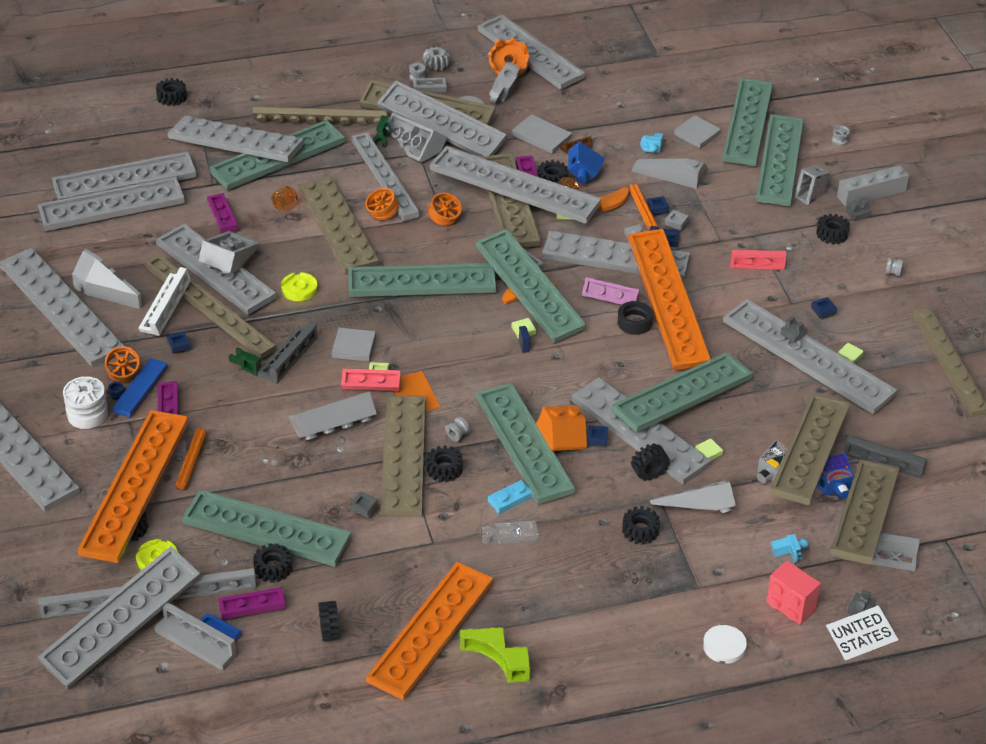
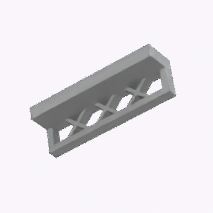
(894, 547)
(198, 639)

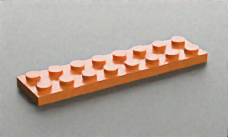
(429, 631)

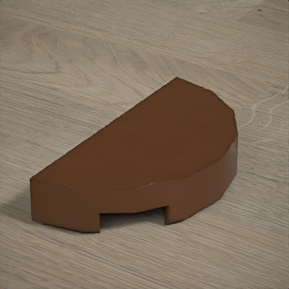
(567, 146)

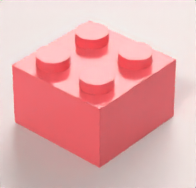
(793, 592)

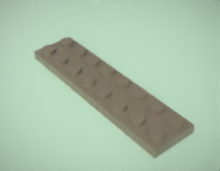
(478, 111)
(512, 213)
(338, 224)
(810, 449)
(403, 457)
(864, 512)

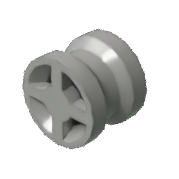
(417, 71)
(840, 135)
(893, 266)
(457, 429)

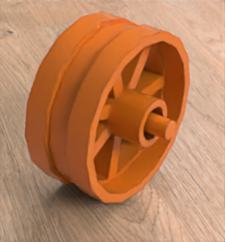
(379, 201)
(446, 201)
(122, 364)

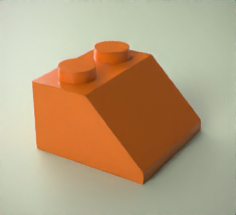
(563, 427)

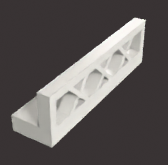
(165, 302)

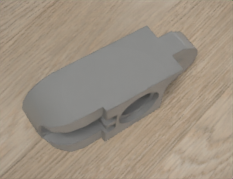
(504, 83)

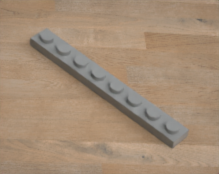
(384, 174)

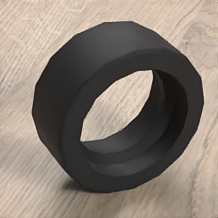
(635, 308)

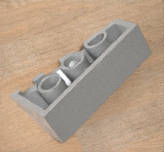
(873, 185)
(333, 415)

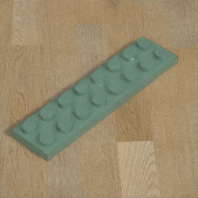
(747, 122)
(779, 160)
(249, 167)
(421, 280)
(530, 285)
(681, 392)
(525, 443)
(266, 526)

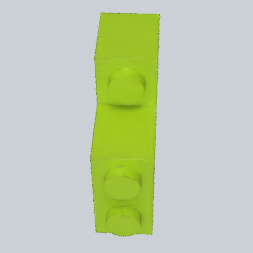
(492, 644)

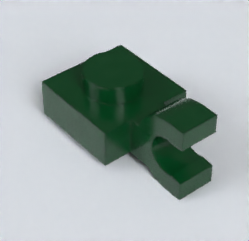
(383, 128)
(248, 362)

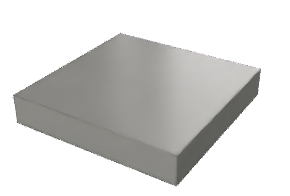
(697, 131)
(353, 344)

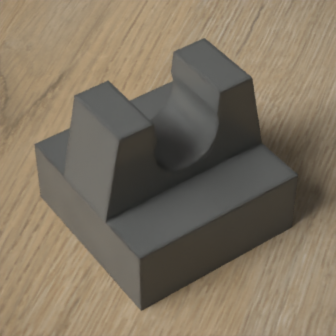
(858, 210)
(793, 330)
(364, 505)
(861, 602)

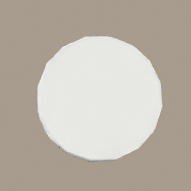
(724, 644)

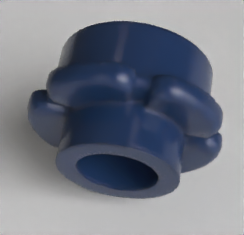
(115, 390)

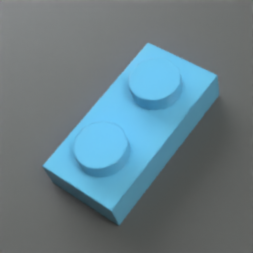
(510, 496)

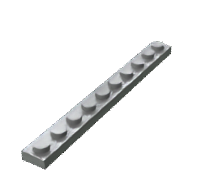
(90, 600)

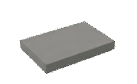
(541, 134)

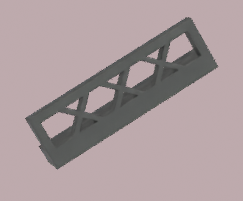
(289, 353)
(870, 451)

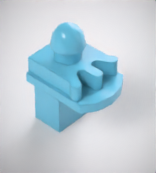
(652, 143)
(789, 545)

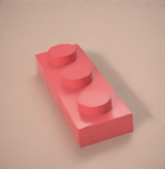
(757, 259)
(371, 379)

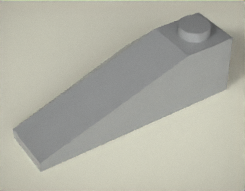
(415, 138)
(678, 171)

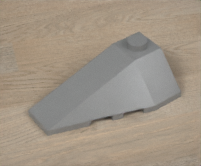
(100, 282)
(709, 497)

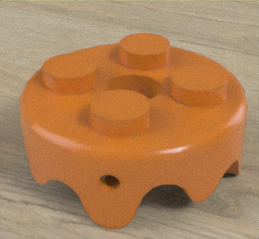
(505, 49)

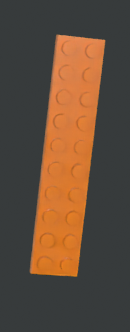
(668, 299)
(133, 487)

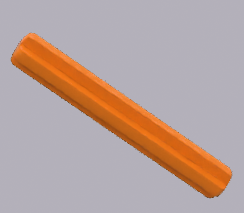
(642, 206)
(191, 459)

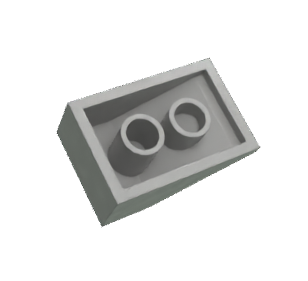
(227, 251)

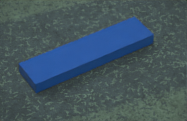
(140, 387)

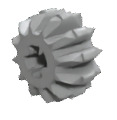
(436, 58)

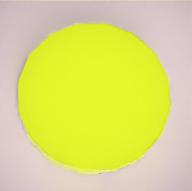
(299, 286)
(150, 551)

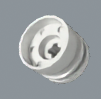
(85, 402)

